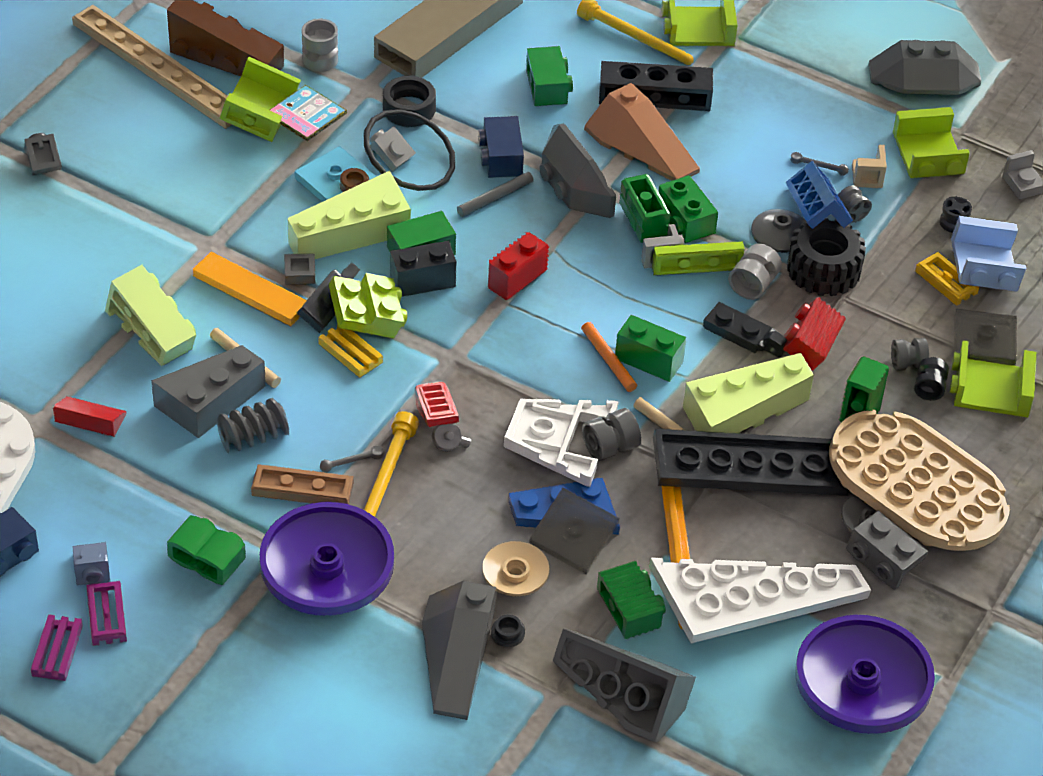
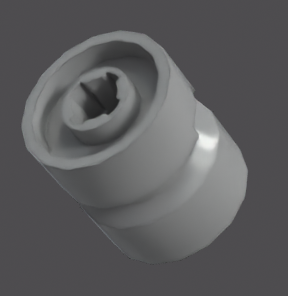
(320, 45)
(755, 271)

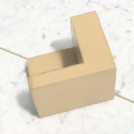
(870, 172)

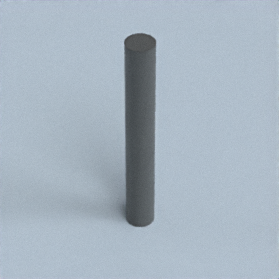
(495, 194)

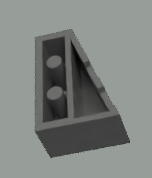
(209, 388)

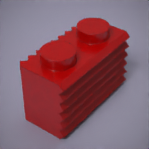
(517, 265)
(813, 332)

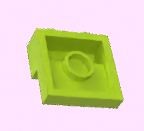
(368, 305)

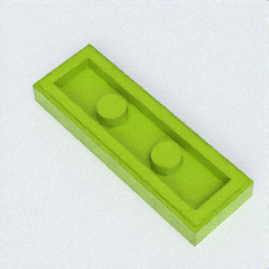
(696, 258)

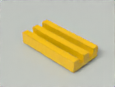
(943, 280)
(354, 346)

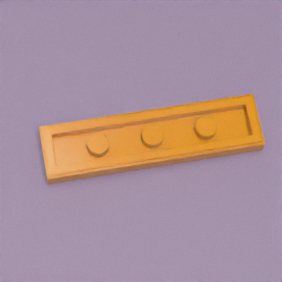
(249, 288)

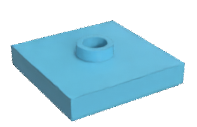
(324, 173)

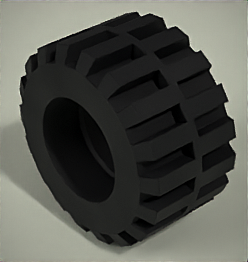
(826, 257)

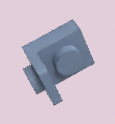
(91, 563)

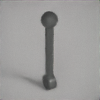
(797, 157)
(376, 453)

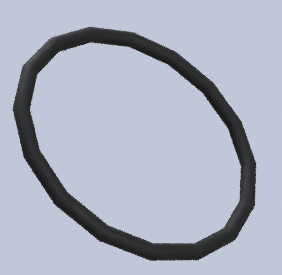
(375, 163)

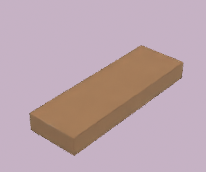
(301, 485)

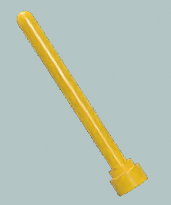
(591, 10)
(403, 427)

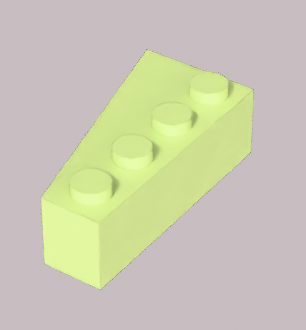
(349, 219)
(747, 395)

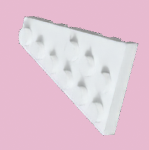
(749, 594)

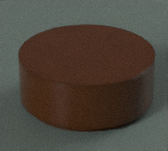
(351, 178)

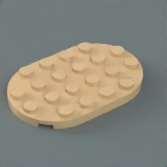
(919, 480)

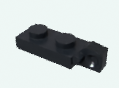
(319, 308)
(744, 330)

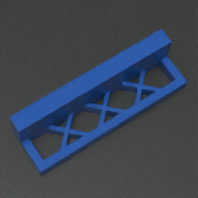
(821, 192)

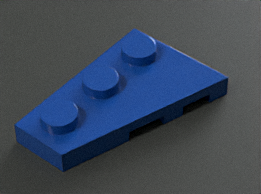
(531, 505)

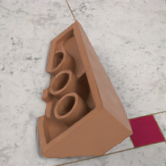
(637, 128)

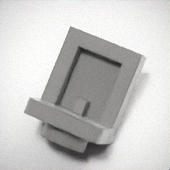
(391, 148)

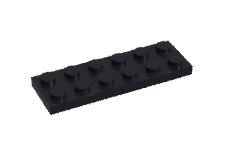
(745, 462)

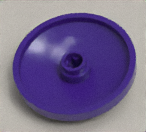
(326, 558)
(864, 674)

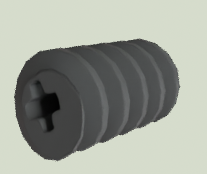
(252, 423)

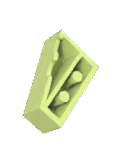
(150, 314)

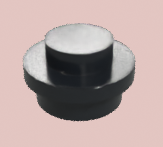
(508, 631)

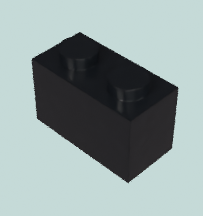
(423, 268)

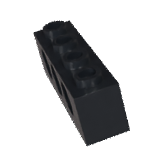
(663, 84)

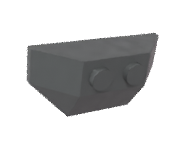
(925, 68)
(575, 174)

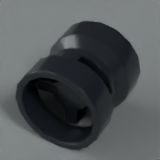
(931, 378)

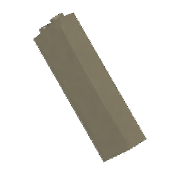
(436, 32)

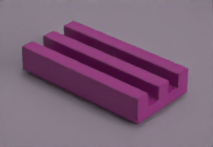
(61, 626)
(108, 634)

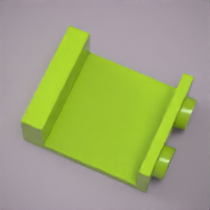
(700, 24)
(254, 96)
(928, 144)
(993, 385)

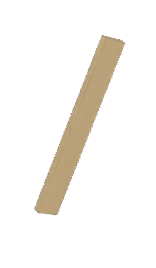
(152, 62)

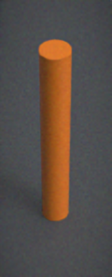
(609, 356)

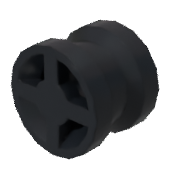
(952, 209)

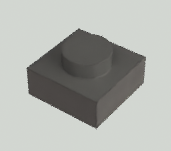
(299, 268)

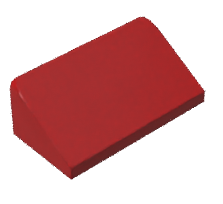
(88, 416)

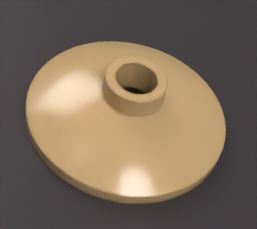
(519, 559)

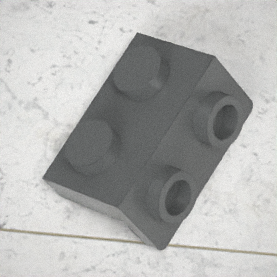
(885, 549)

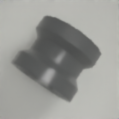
(856, 204)

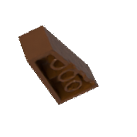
(218, 41)

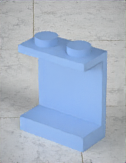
(985, 254)

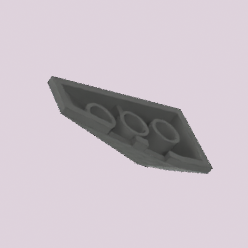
(455, 642)
(635, 689)

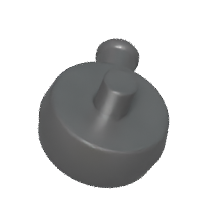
(448, 437)

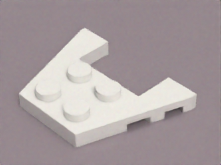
(545, 430)

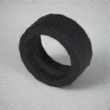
(409, 87)

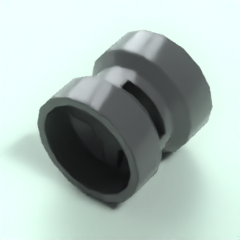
(908, 354)

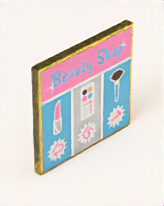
(308, 112)

